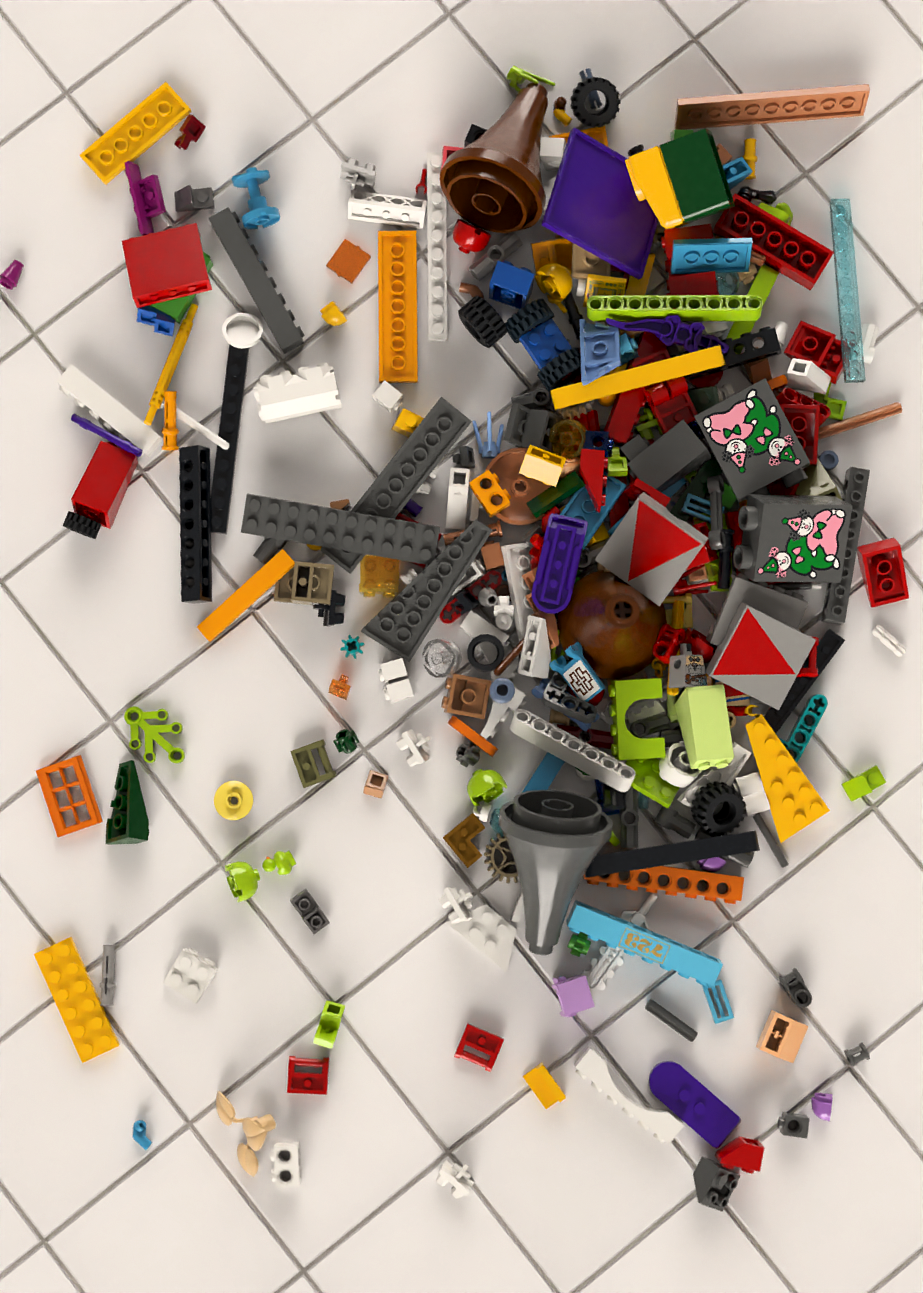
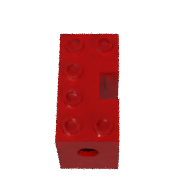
(688, 284)

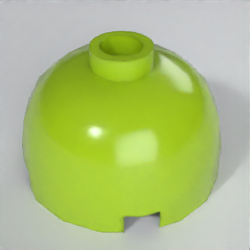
(485, 786)
(242, 880)

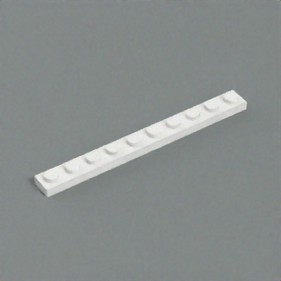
(436, 251)

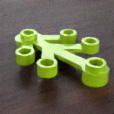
(152, 732)

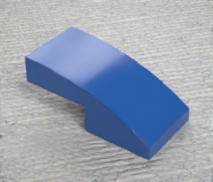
(162, 322)

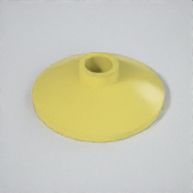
(223, 798)

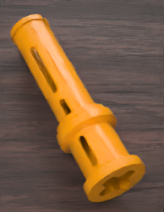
(170, 431)

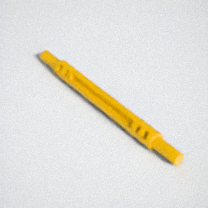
(171, 364)

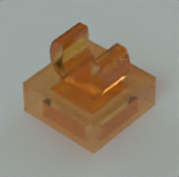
(340, 687)

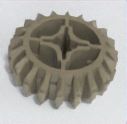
(498, 870)

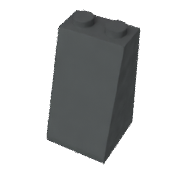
(670, 458)

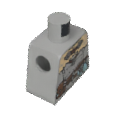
(686, 669)

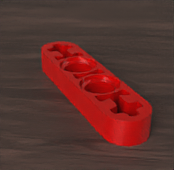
(486, 578)

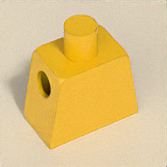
(406, 422)

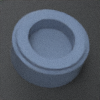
(828, 459)

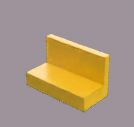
(544, 1086)

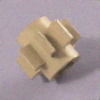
(747, 277)

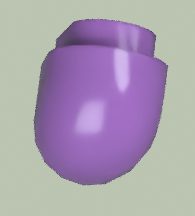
(711, 864)
(822, 1105)

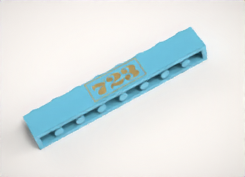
(644, 943)

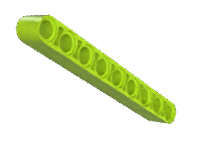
(684, 303)

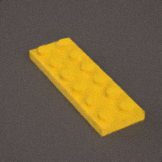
(135, 133)
(76, 999)

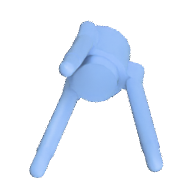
(489, 449)

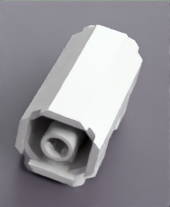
(297, 394)

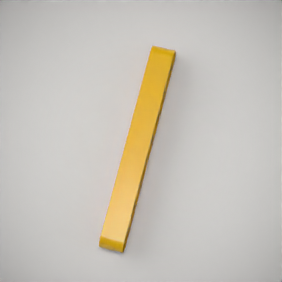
(638, 377)

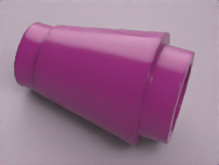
(11, 275)

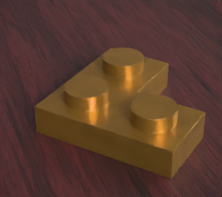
(460, 838)

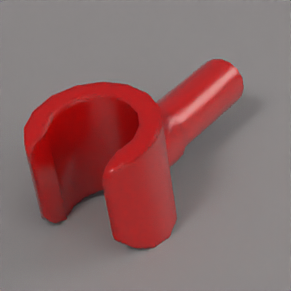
(422, 182)

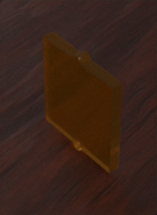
(348, 261)

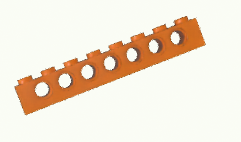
(733, 884)

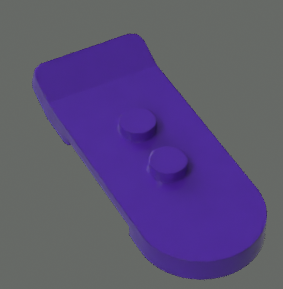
(558, 563)
(693, 1102)

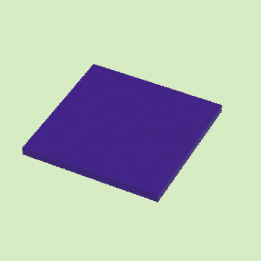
(598, 206)

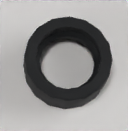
(483, 638)

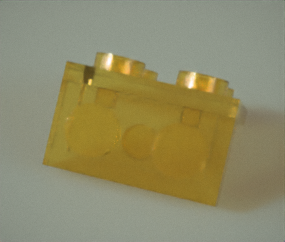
(379, 576)

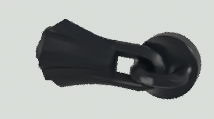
(766, 196)

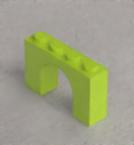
(623, 695)

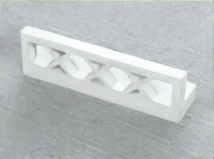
(387, 211)

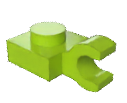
(617, 465)

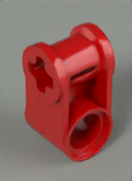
(669, 640)

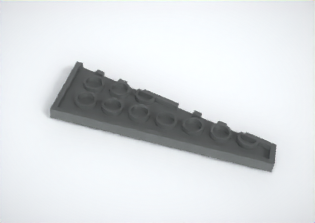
(414, 610)

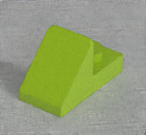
(863, 783)

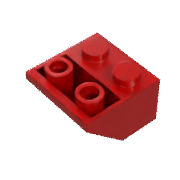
(741, 1153)

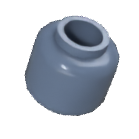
(502, 690)

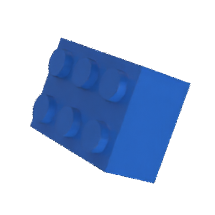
(511, 285)

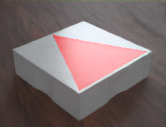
(651, 549)
(760, 656)

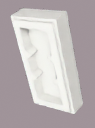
(475, 507)

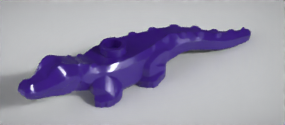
(673, 331)

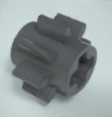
(468, 754)

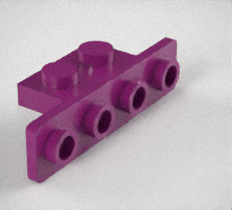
(146, 197)

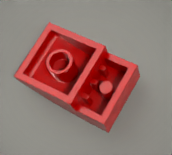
(817, 346)

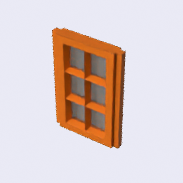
(69, 796)

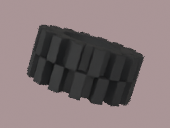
(82, 525)

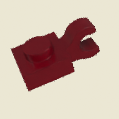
(191, 130)

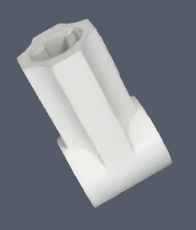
(869, 336)

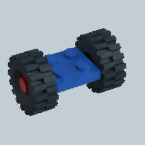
(545, 344)

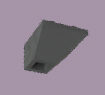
(714, 1183)

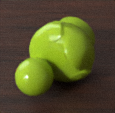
(282, 860)

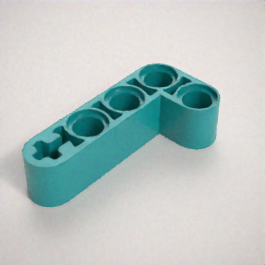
(801, 727)

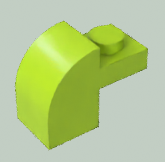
(329, 1024)

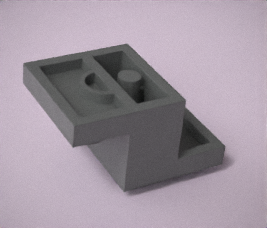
(530, 427)

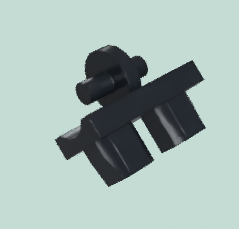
(328, 611)

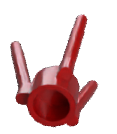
(682, 587)

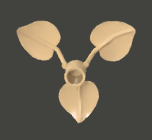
(254, 1128)

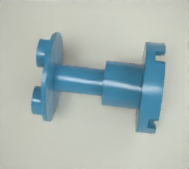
(259, 211)

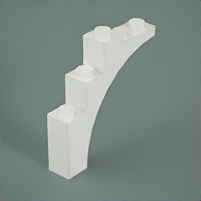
(474, 626)

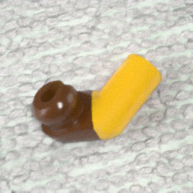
(559, 111)

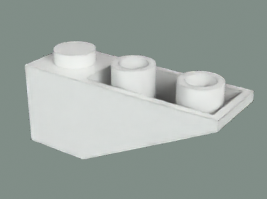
(457, 498)

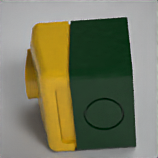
(681, 179)

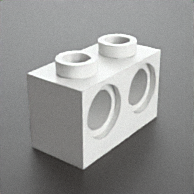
(291, 1164)

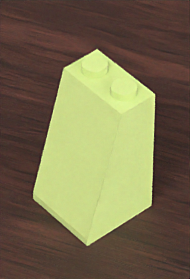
(705, 726)

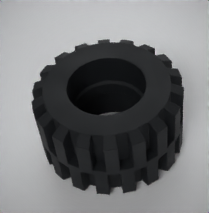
(611, 105)
(482, 321)
(729, 815)

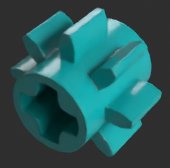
(353, 652)

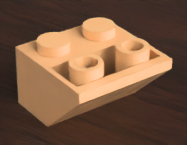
(782, 1036)

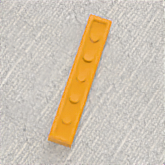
(246, 595)

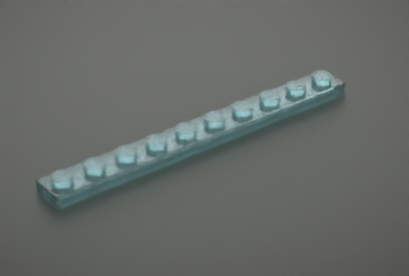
(847, 291)

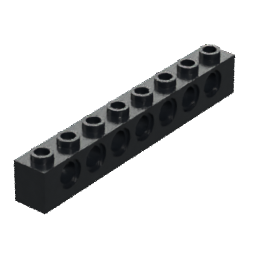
(195, 524)

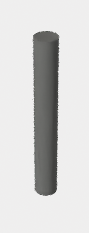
(770, 840)

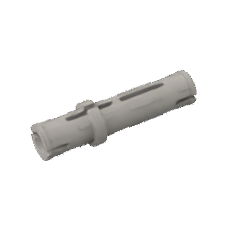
(108, 975)

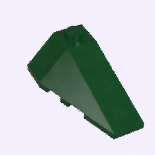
(129, 816)

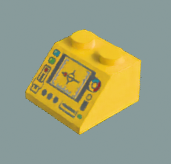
(603, 286)

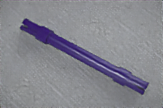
(125, 445)

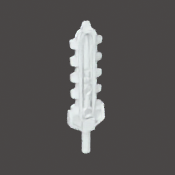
(610, 957)

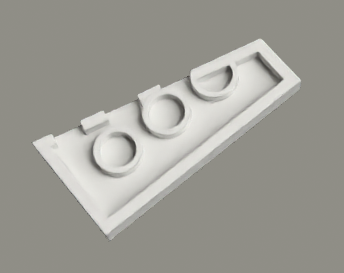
(713, 774)

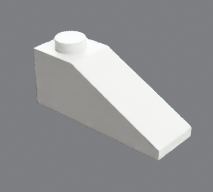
(535, 650)

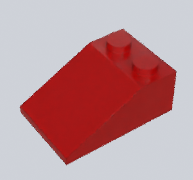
(805, 424)
(883, 572)

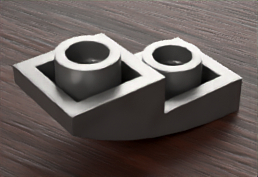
(309, 911)

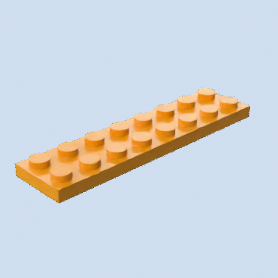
(397, 306)

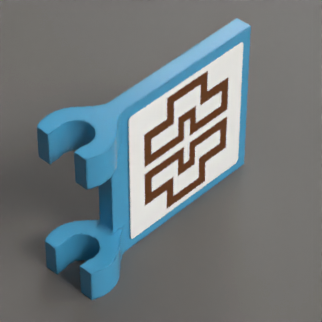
(578, 673)

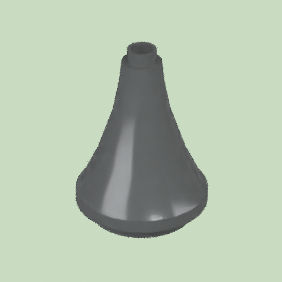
(552, 846)

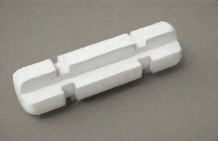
(888, 640)

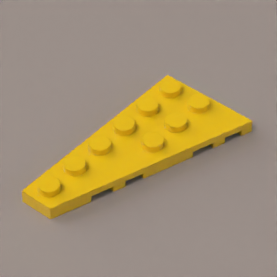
(788, 790)

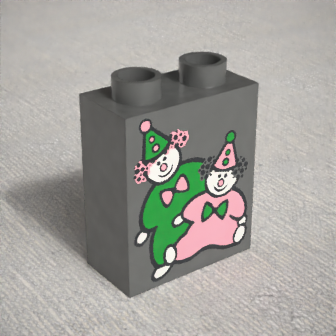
(753, 442)
(793, 538)

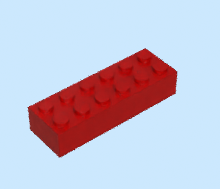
(783, 245)

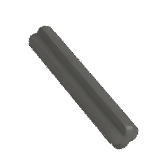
(671, 1020)

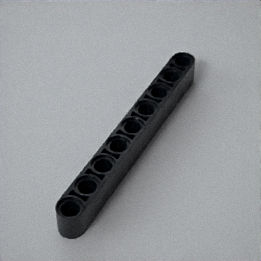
(673, 853)

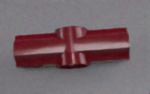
(598, 738)

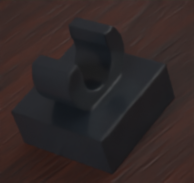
(467, 600)

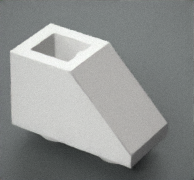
(807, 377)

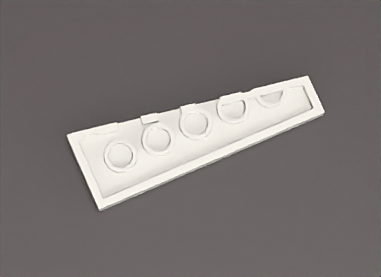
(516, 564)

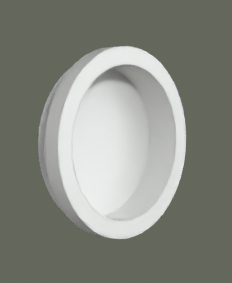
(242, 330)

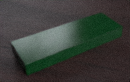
(555, 495)

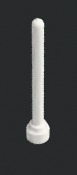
(200, 428)

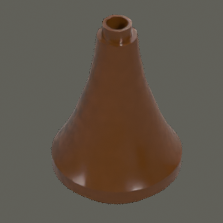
(498, 176)
(611, 644)

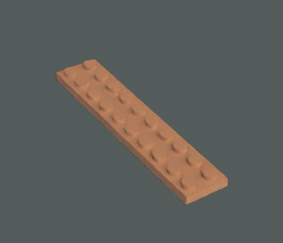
(771, 107)

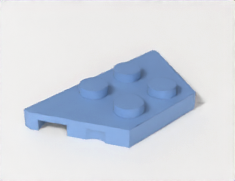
(598, 350)

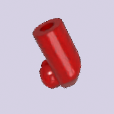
(554, 510)

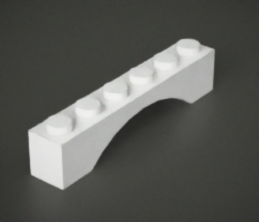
(658, 1120)

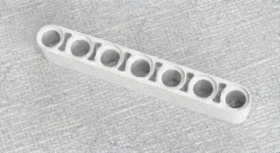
(572, 750)

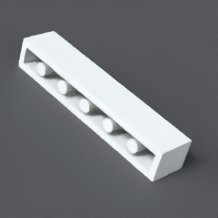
(109, 410)

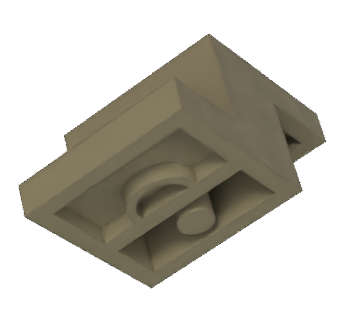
(306, 584)

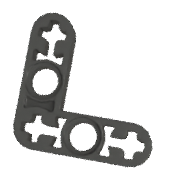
(559, 693)

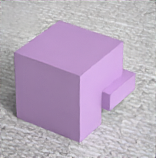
(573, 994)

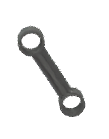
(716, 535)

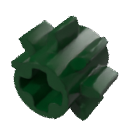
(346, 741)

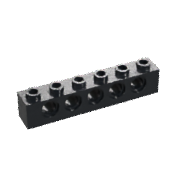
(751, 354)

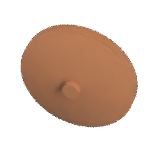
(520, 488)

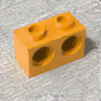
(485, 495)

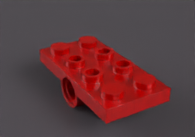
(667, 398)

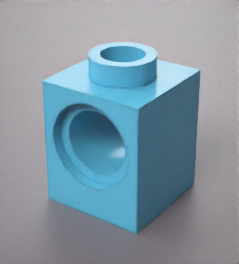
(628, 348)

